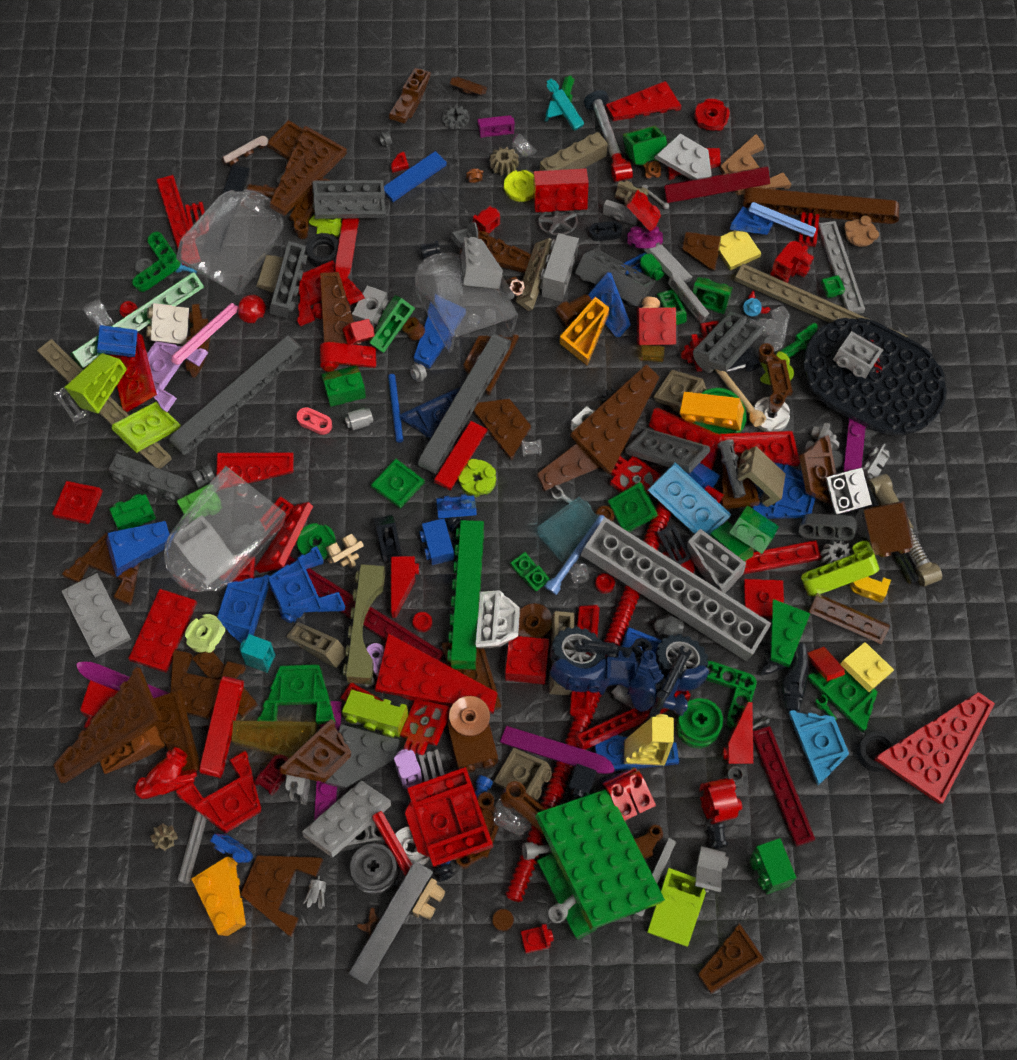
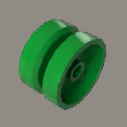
(689, 726)

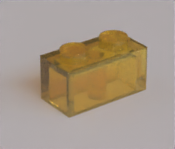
(652, 353)

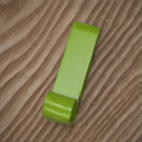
(843, 571)

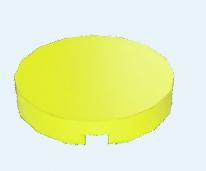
(519, 185)

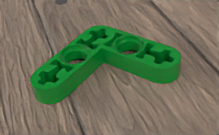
(164, 260)
(740, 689)

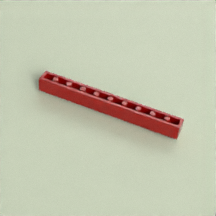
(617, 725)

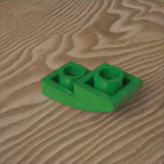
(529, 572)

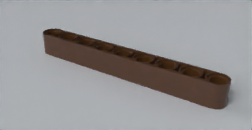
(824, 204)

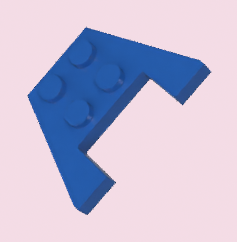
(794, 501)
(295, 589)

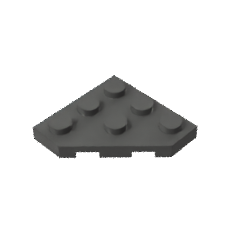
(368, 754)

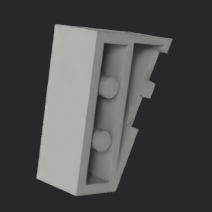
(479, 265)
(714, 561)

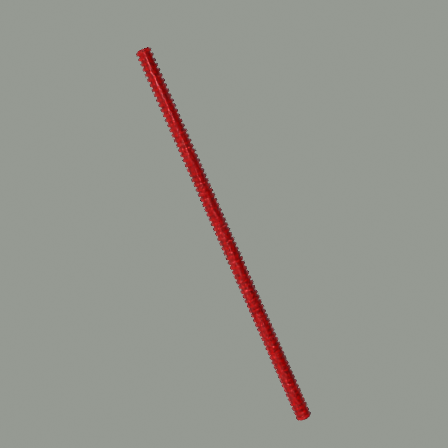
(581, 723)

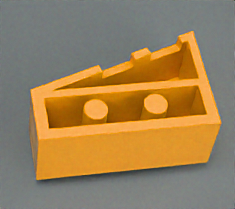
(585, 330)
(712, 410)
(221, 896)

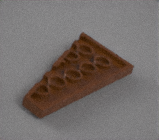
(308, 163)
(115, 725)

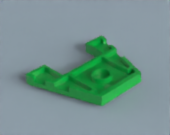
(298, 687)

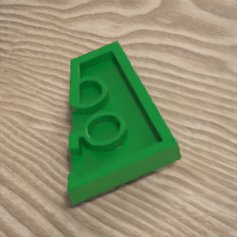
(787, 630)

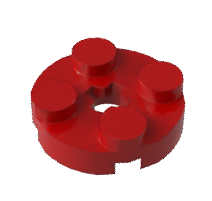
(712, 122)

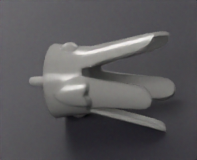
(316, 890)

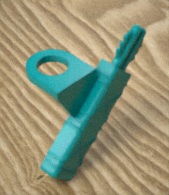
(562, 106)

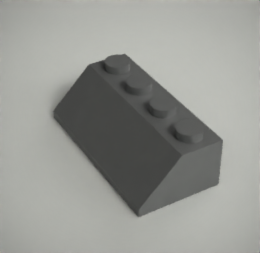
(630, 288)

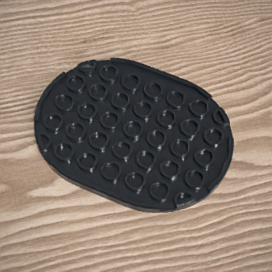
(893, 401)

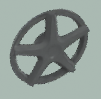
(558, 222)

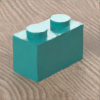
(257, 653)

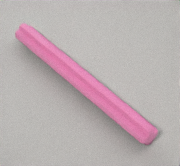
(204, 334)

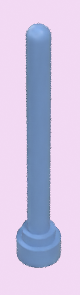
(554, 584)

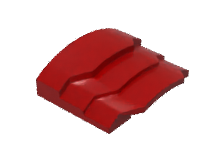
(447, 818)

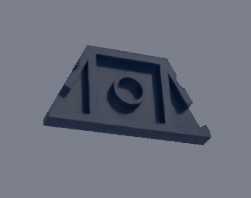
(430, 414)

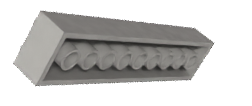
(676, 589)

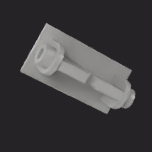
(877, 456)

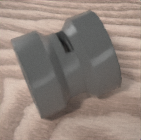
(207, 474)

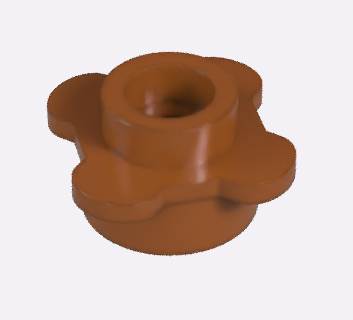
(656, 169)
(474, 175)

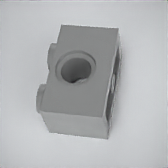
(373, 299)

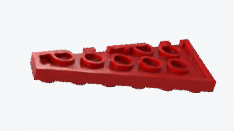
(419, 676)

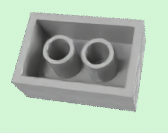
(559, 267)

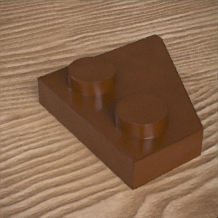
(703, 248)

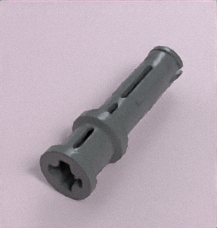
(730, 460)

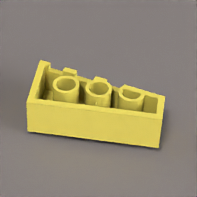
(650, 742)

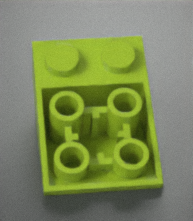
(679, 911)

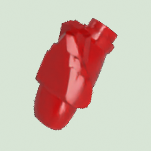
(166, 776)

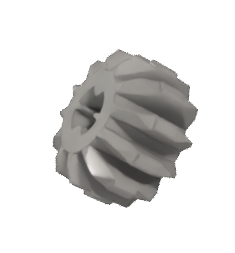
(833, 549)

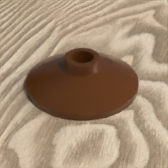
(534, 613)

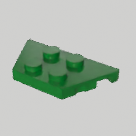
(847, 697)

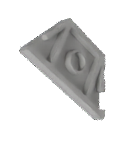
(686, 157)

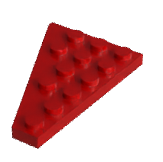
(938, 750)

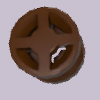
(413, 328)

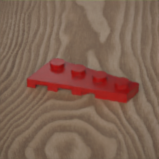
(777, 446)

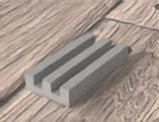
(429, 755)

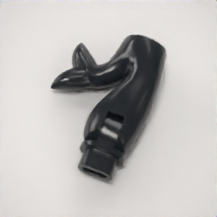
(795, 680)

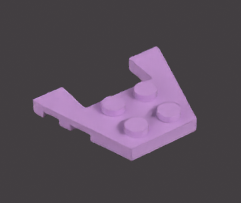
(163, 369)

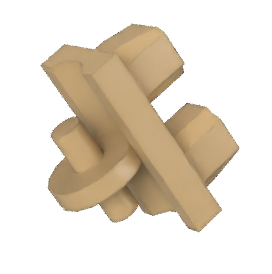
(336, 554)
(422, 908)

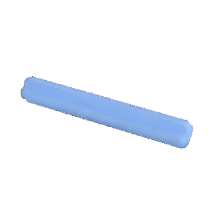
(782, 219)

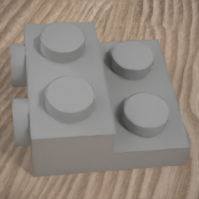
(857, 355)

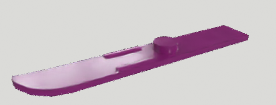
(854, 445)
(109, 677)
(555, 750)

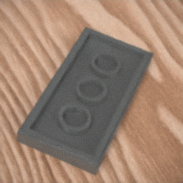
(667, 450)

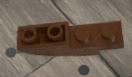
(411, 96)
(198, 324)

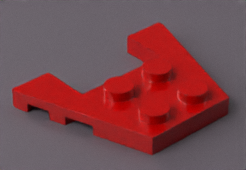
(311, 291)
(230, 804)

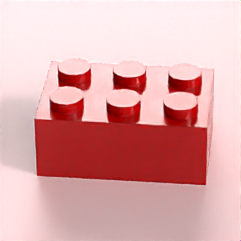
(560, 190)

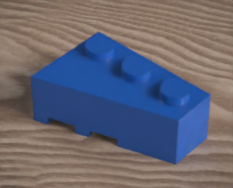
(136, 544)

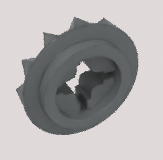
(448, 117)

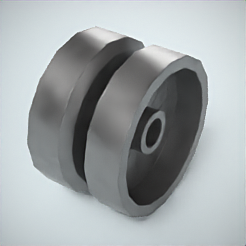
(371, 857)

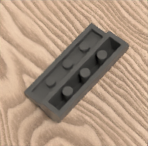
(348, 199)
(726, 343)

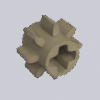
(163, 837)

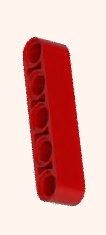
(221, 727)

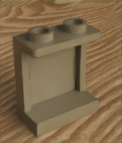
(763, 473)

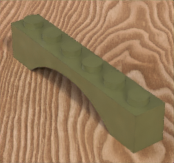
(370, 586)

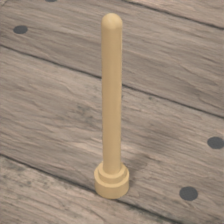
(756, 417)

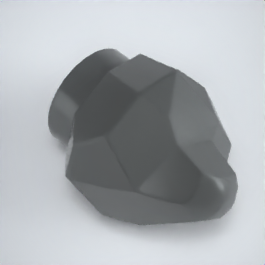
(668, 626)

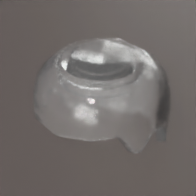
(523, 147)

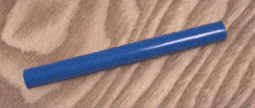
(395, 408)

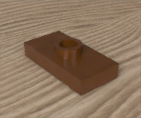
(468, 86)

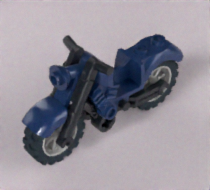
(646, 674)

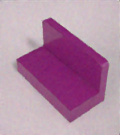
(496, 126)

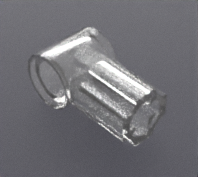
(97, 313)

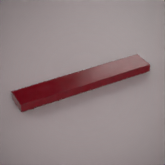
(717, 184)
(783, 787)

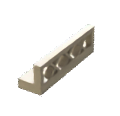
(533, 273)

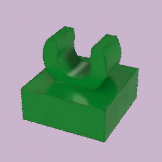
(833, 286)

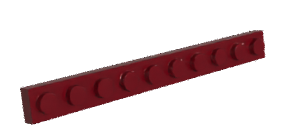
(374, 620)

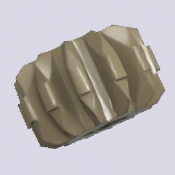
(504, 161)

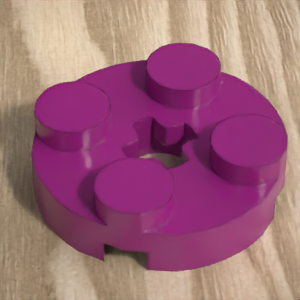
(644, 238)

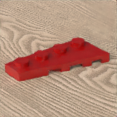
(650, 100)
(676, 426)
(256, 466)
(283, 543)

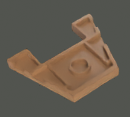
(743, 160)

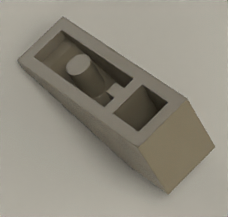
(318, 644)

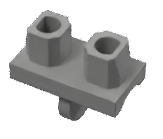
(819, 432)

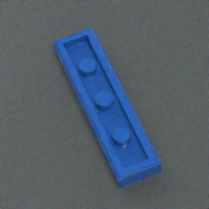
(414, 176)

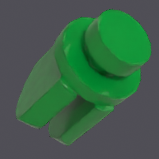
(651, 267)

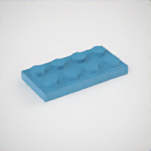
(688, 500)

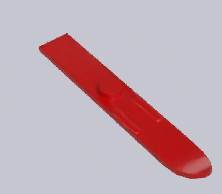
(346, 247)

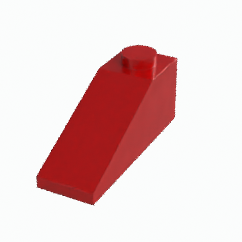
(402, 580)
(740, 742)

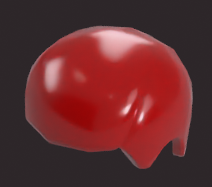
(251, 308)

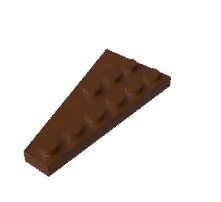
(610, 426)

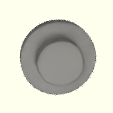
(418, 372)

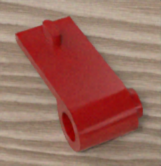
(339, 353)

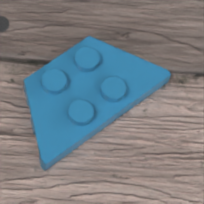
(820, 742)

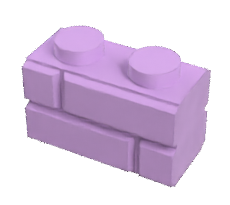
(407, 768)

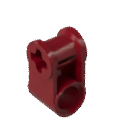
(272, 775)

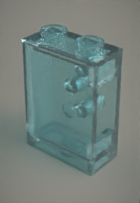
(567, 528)

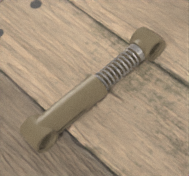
(926, 570)

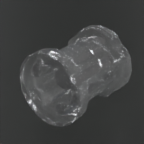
(531, 448)

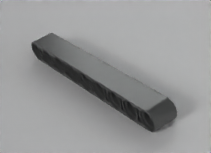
(236, 395)
(464, 403)

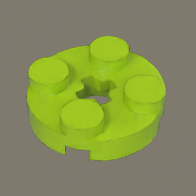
(481, 487)

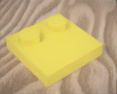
(737, 249)
(867, 667)

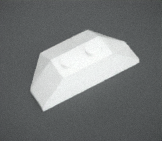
(496, 620)

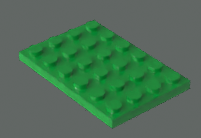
(599, 859)

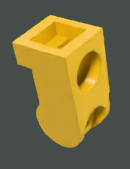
(871, 588)

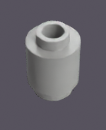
(359, 418)

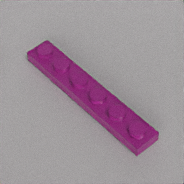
(326, 794)

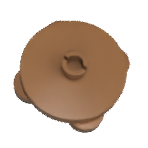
(861, 231)

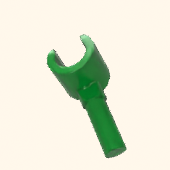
(823, 706)

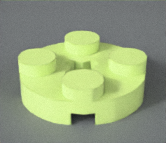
(207, 642)

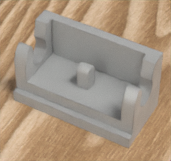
(298, 785)

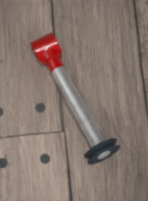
(620, 168)

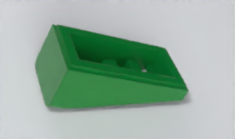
(681, 315)

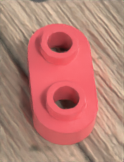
(315, 421)

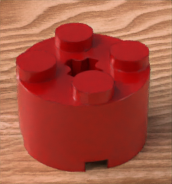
(720, 800)

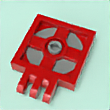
(632, 472)
(424, 725)

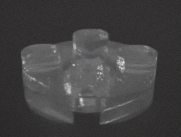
(505, 818)

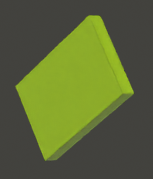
(145, 427)

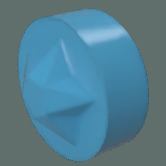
(752, 307)

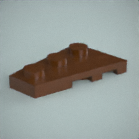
(731, 961)

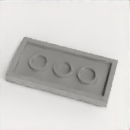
(96, 615)
(346, 818)

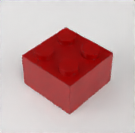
(656, 326)
(527, 660)

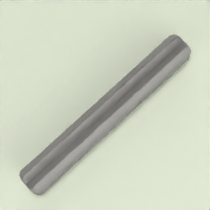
(192, 849)

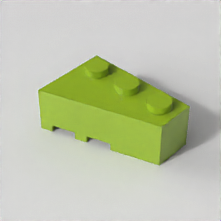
(96, 382)
(375, 713)

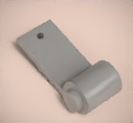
(709, 868)

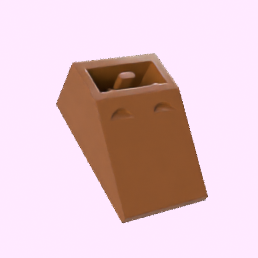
(135, 750)

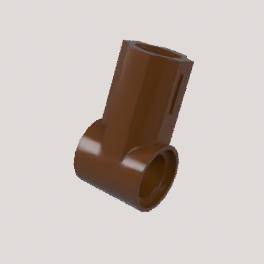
(570, 311)

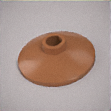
(469, 706)

